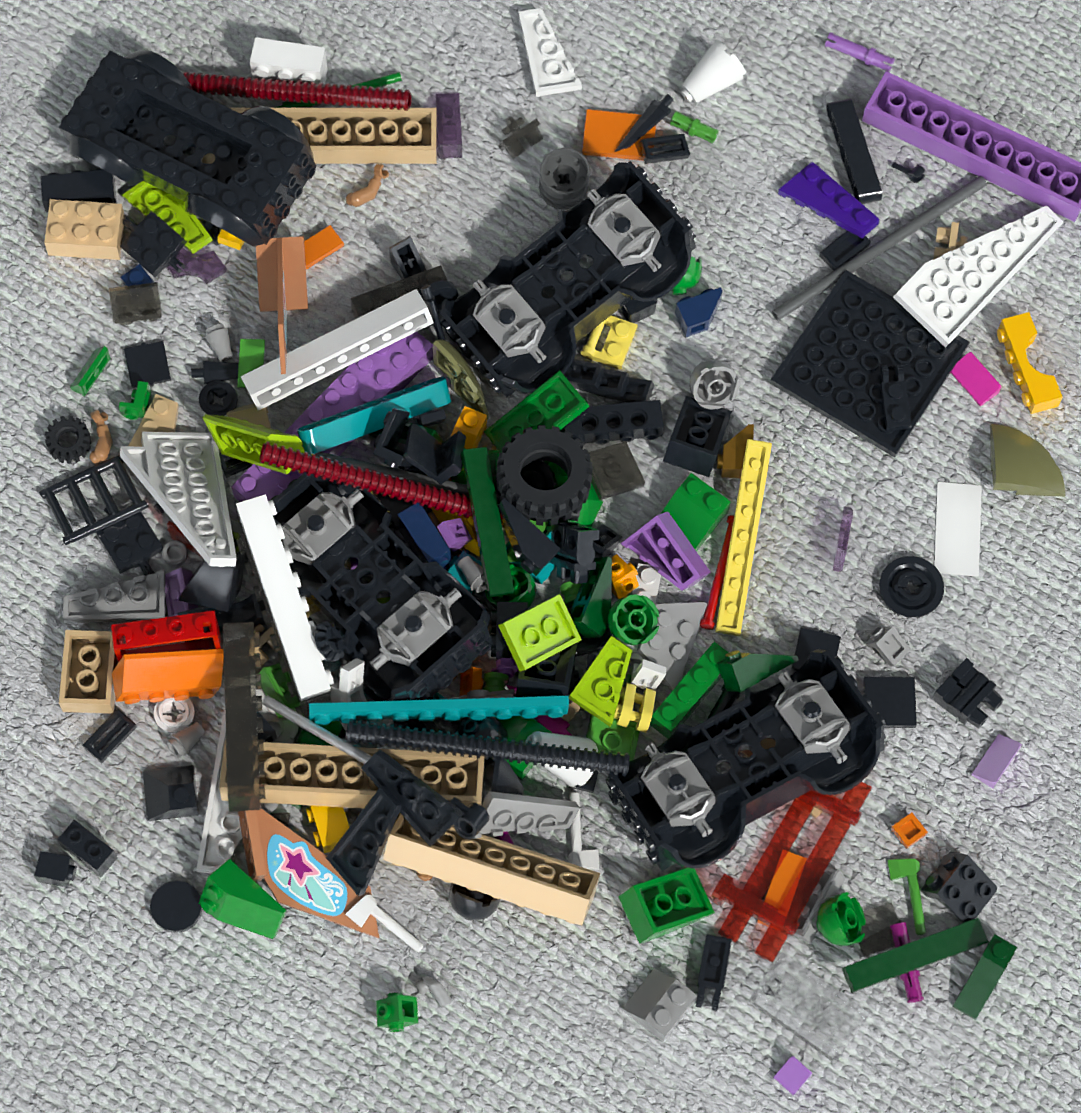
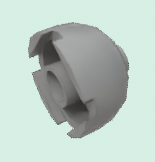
(714, 384)

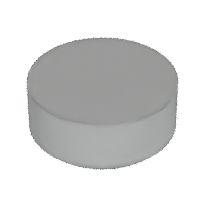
(174, 553)

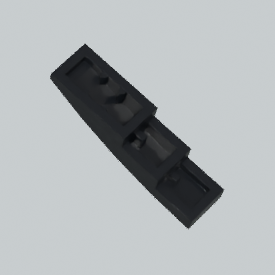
(608, 383)

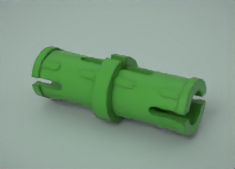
(694, 127)

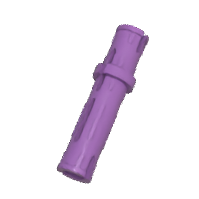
(860, 52)

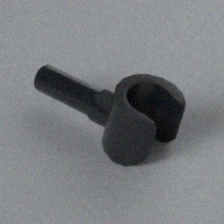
(915, 174)

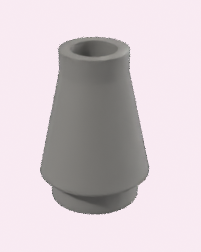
(218, 339)
(473, 574)
(184, 740)

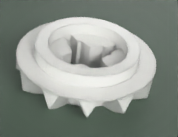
(166, 722)

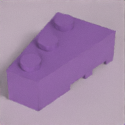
(668, 551)

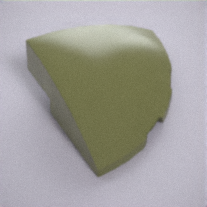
(462, 377)
(1023, 464)

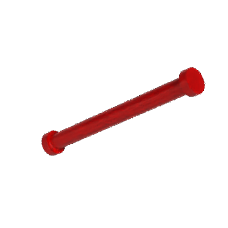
(707, 621)

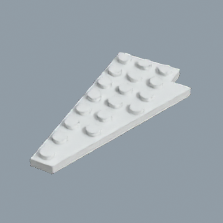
(188, 484)

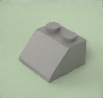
(660, 1004)

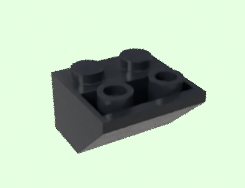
(504, 612)

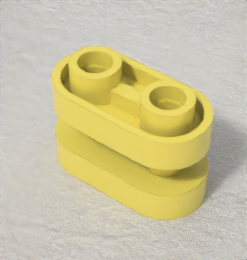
(627, 699)

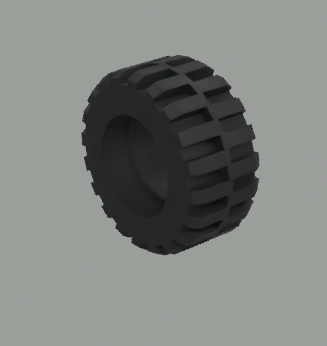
(544, 446)

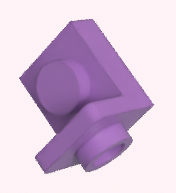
(454, 533)

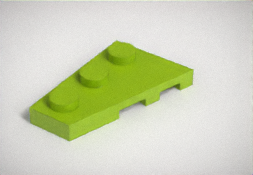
(602, 683)

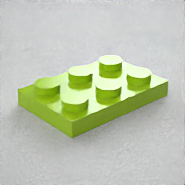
(539, 632)

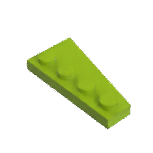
(172, 211)

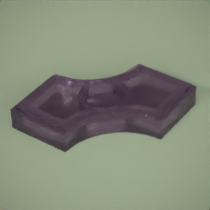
(203, 266)
(842, 540)

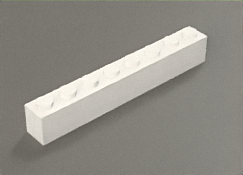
(338, 349)
(283, 596)

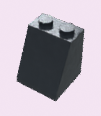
(215, 585)

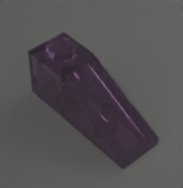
(449, 125)

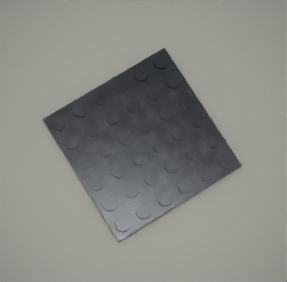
(841, 355)

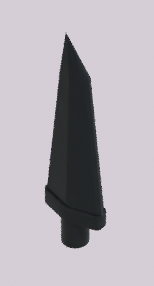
(652, 116)
(430, 302)
(216, 371)

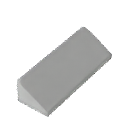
(828, 886)

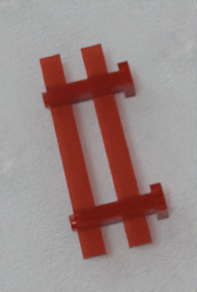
(749, 902)

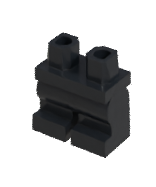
(575, 551)
(966, 693)

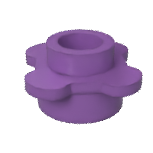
(506, 666)

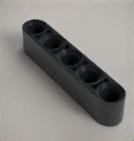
(854, 151)

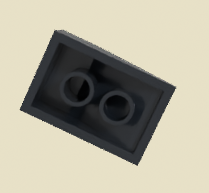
(697, 437)
(549, 676)

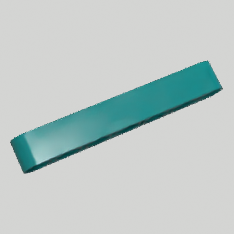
(371, 415)

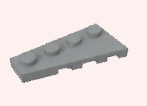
(125, 601)
(524, 813)

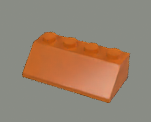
(168, 675)

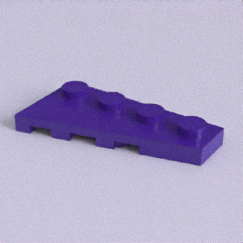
(829, 199)

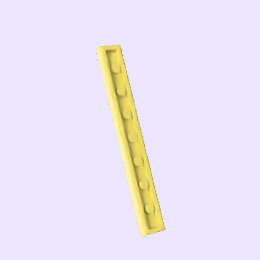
(743, 537)

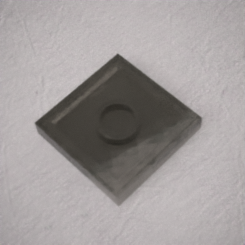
(615, 471)

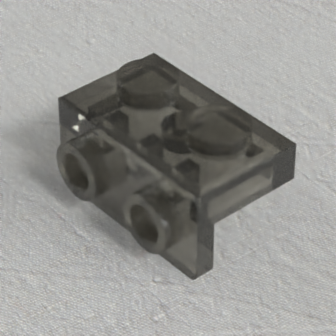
(135, 303)

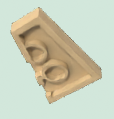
(159, 418)

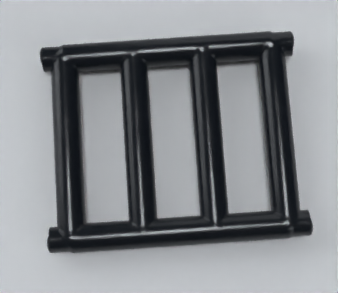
(95, 474)

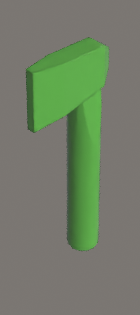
(909, 868)

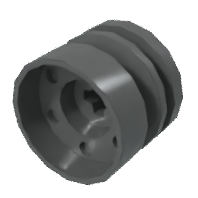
(561, 167)

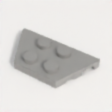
(674, 639)

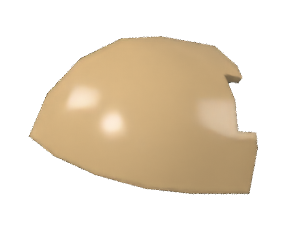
(251, 414)

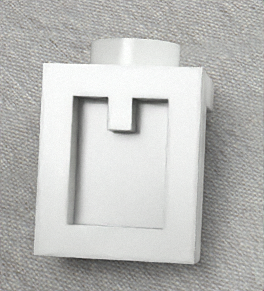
(647, 674)

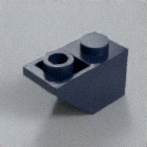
(698, 311)

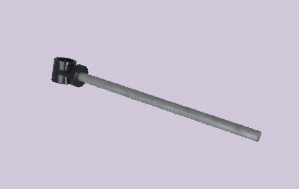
(467, 826)

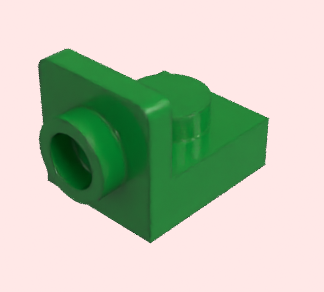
(139, 402)

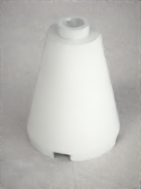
(712, 73)
(569, 777)

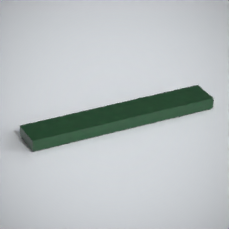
(487, 522)
(914, 955)

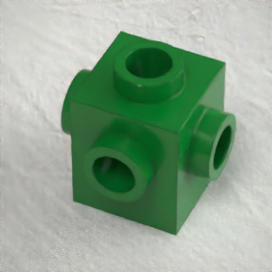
(396, 1012)

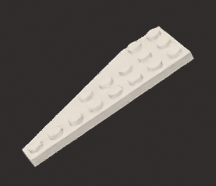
(961, 282)
(222, 828)

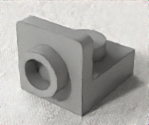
(888, 644)

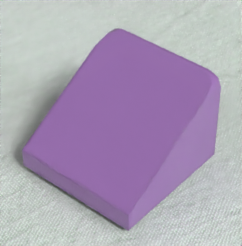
(792, 1075)

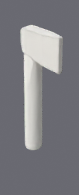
(587, 858)
(367, 906)

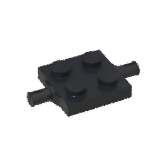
(153, 244)
(130, 543)

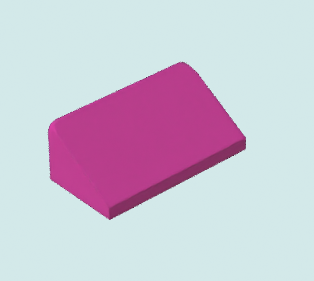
(976, 379)

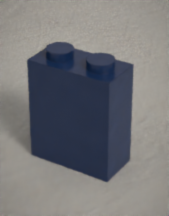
(423, 536)

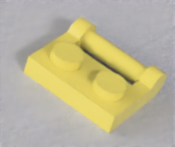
(616, 343)

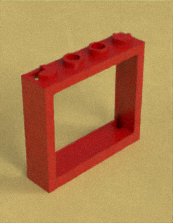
(166, 631)

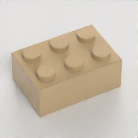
(84, 229)
(87, 672)

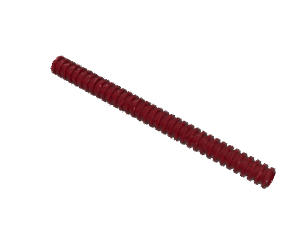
(299, 91)
(366, 479)

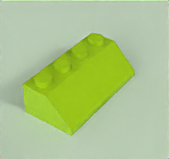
(245, 439)

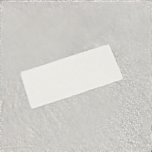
(958, 528)

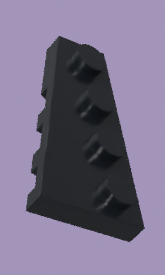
(422, 806)
(365, 840)

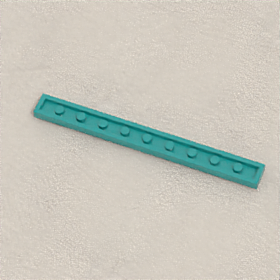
(446, 708)

